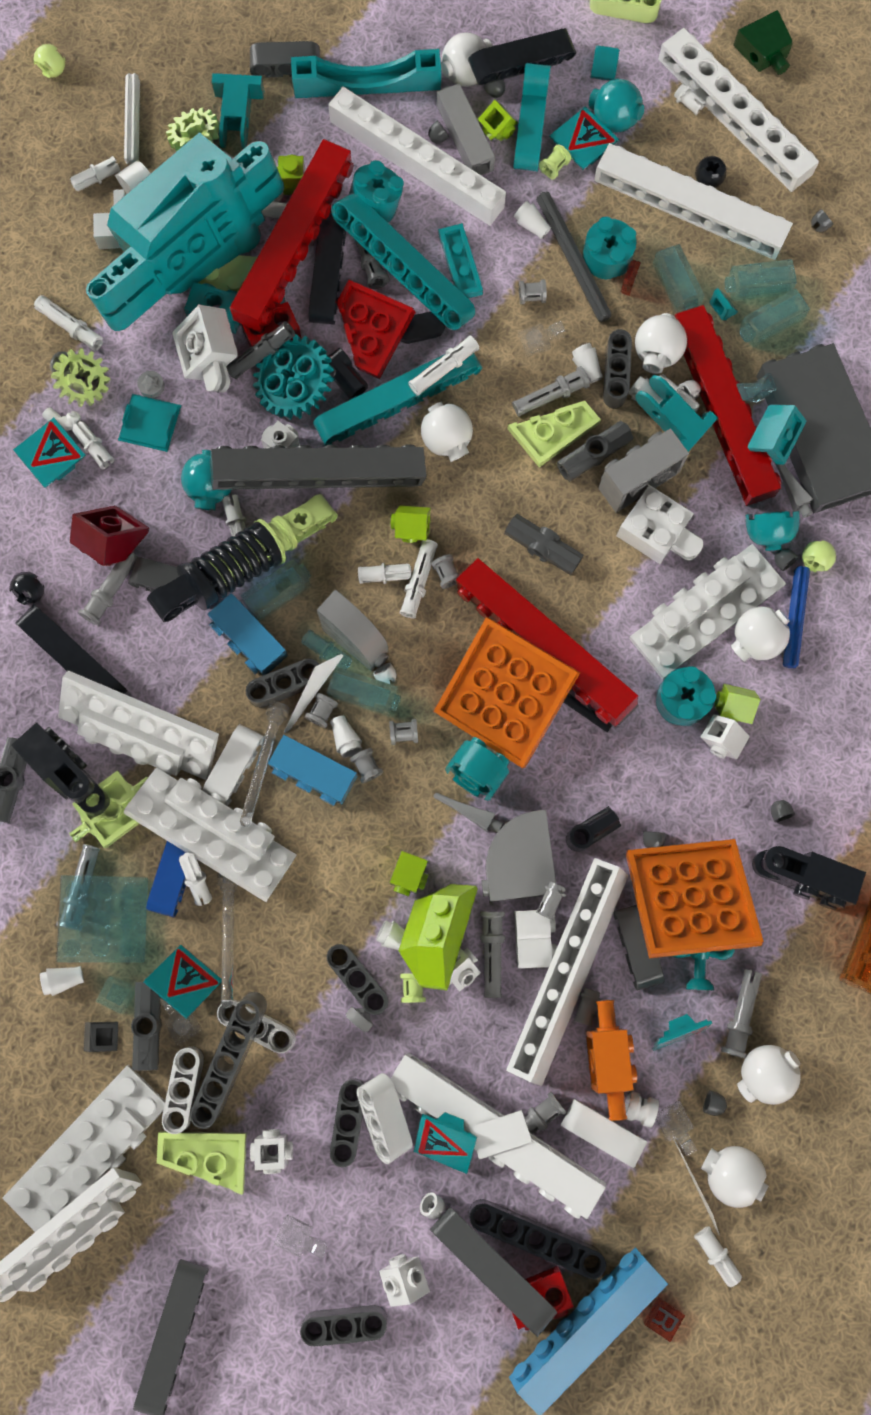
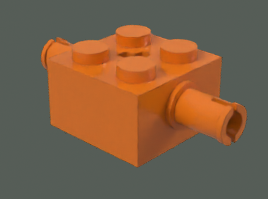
(610, 1060)

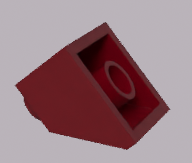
(106, 534)

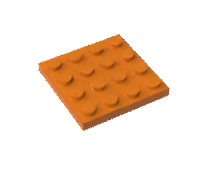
(506, 692)
(693, 898)

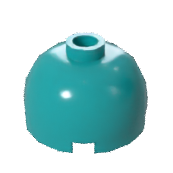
(772, 528)

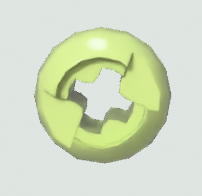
(49, 60)
(819, 556)

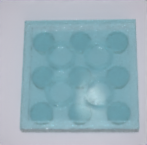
(102, 919)

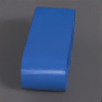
(168, 883)

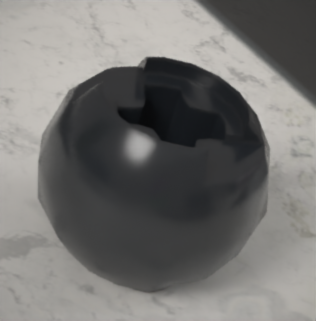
(711, 171)
(26, 588)

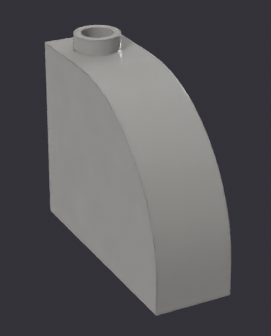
(353, 631)
(519, 859)

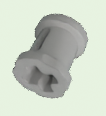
(532, 291)
(446, 570)
(321, 710)
(403, 732)
(366, 765)

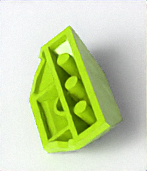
(436, 934)

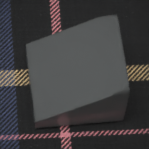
(100, 1036)

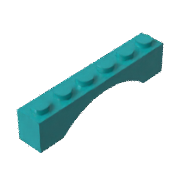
(323, 78)

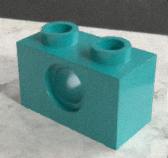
(208, 295)

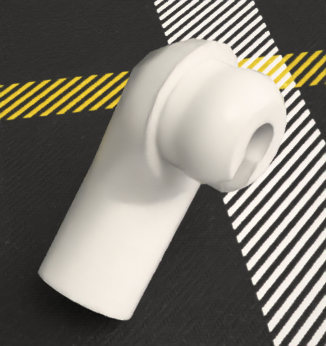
(65, 421)

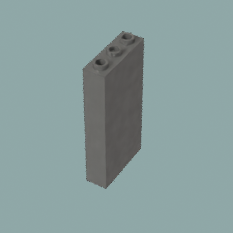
(835, 443)

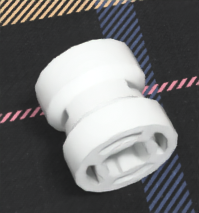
(641, 1109)

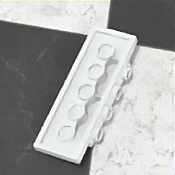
(706, 610)
(136, 728)
(211, 831)
(87, 1149)
(66, 1234)

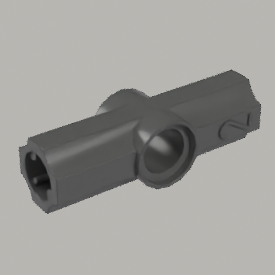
(606, 442)
(544, 544)
(13, 764)
(146, 1045)

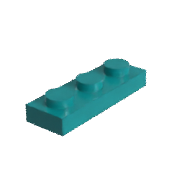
(460, 260)

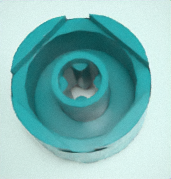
(378, 188)
(609, 248)
(685, 681)
(478, 768)

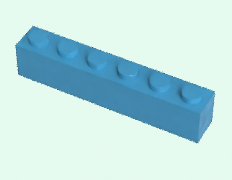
(587, 1331)

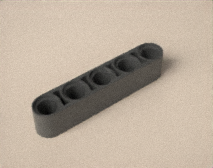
(219, 1069)
(493, 1271)
(170, 1338)

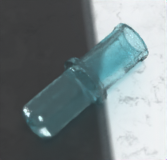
(325, 649)

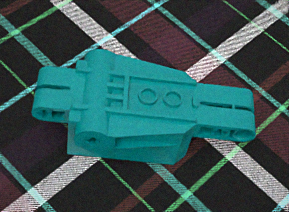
(183, 225)

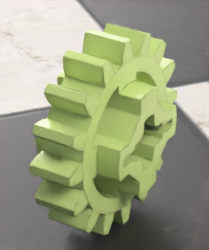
(190, 125)
(77, 367)

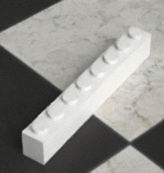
(417, 156)
(692, 201)
(567, 972)
(533, 1162)

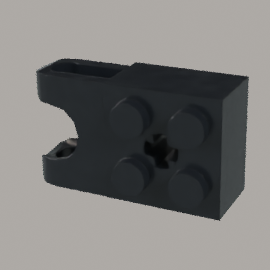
(60, 767)
(811, 876)

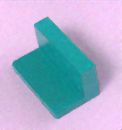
(778, 432)

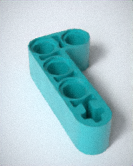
(531, 117)

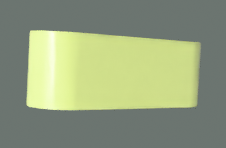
(634, 10)

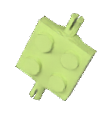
(113, 822)

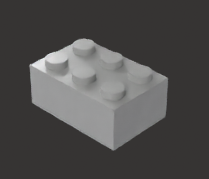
(643, 466)

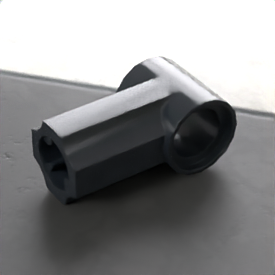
(345, 375)
(594, 829)

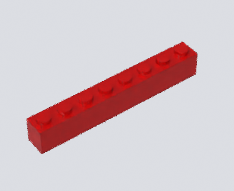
(292, 235)
(721, 396)
(510, 609)

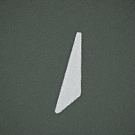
(315, 682)
(703, 1199)

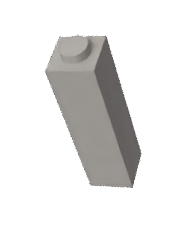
(465, 129)

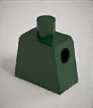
(765, 43)

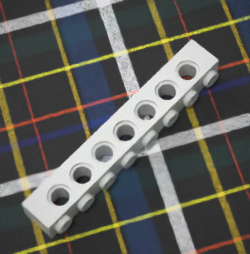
(738, 109)

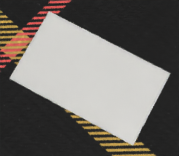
(501, 1134)

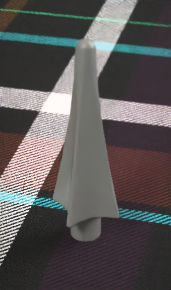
(797, 495)
(482, 818)

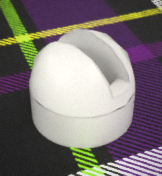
(692, 388)
(385, 673)
(426, 1204)

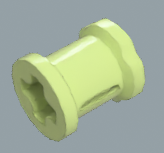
(555, 161)
(411, 989)

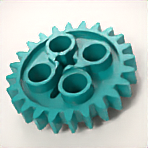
(293, 378)

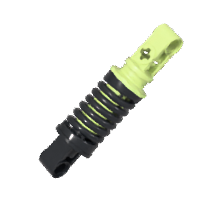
(239, 559)

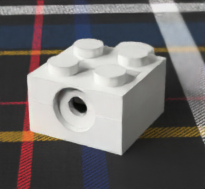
(206, 347)
(659, 526)

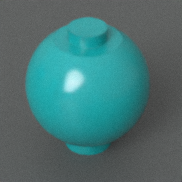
(617, 105)
(197, 482)

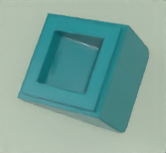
(605, 63)
(722, 305)

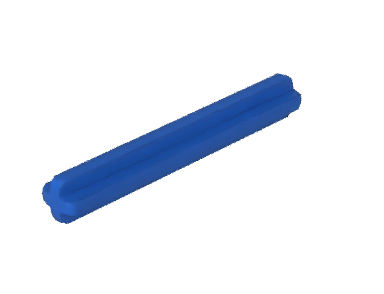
(796, 616)

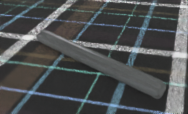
(574, 257)

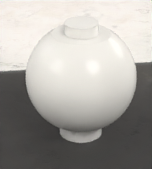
(456, 55)
(660, 342)
(447, 430)
(761, 634)
(770, 1075)
(735, 1176)

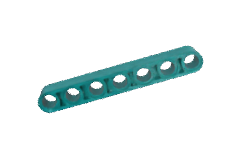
(403, 261)
(386, 401)

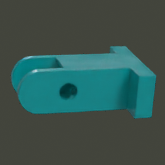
(236, 103)
(674, 413)

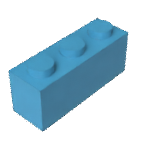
(246, 635)
(312, 771)

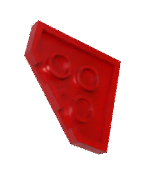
(372, 326)

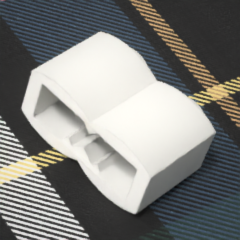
(533, 939)

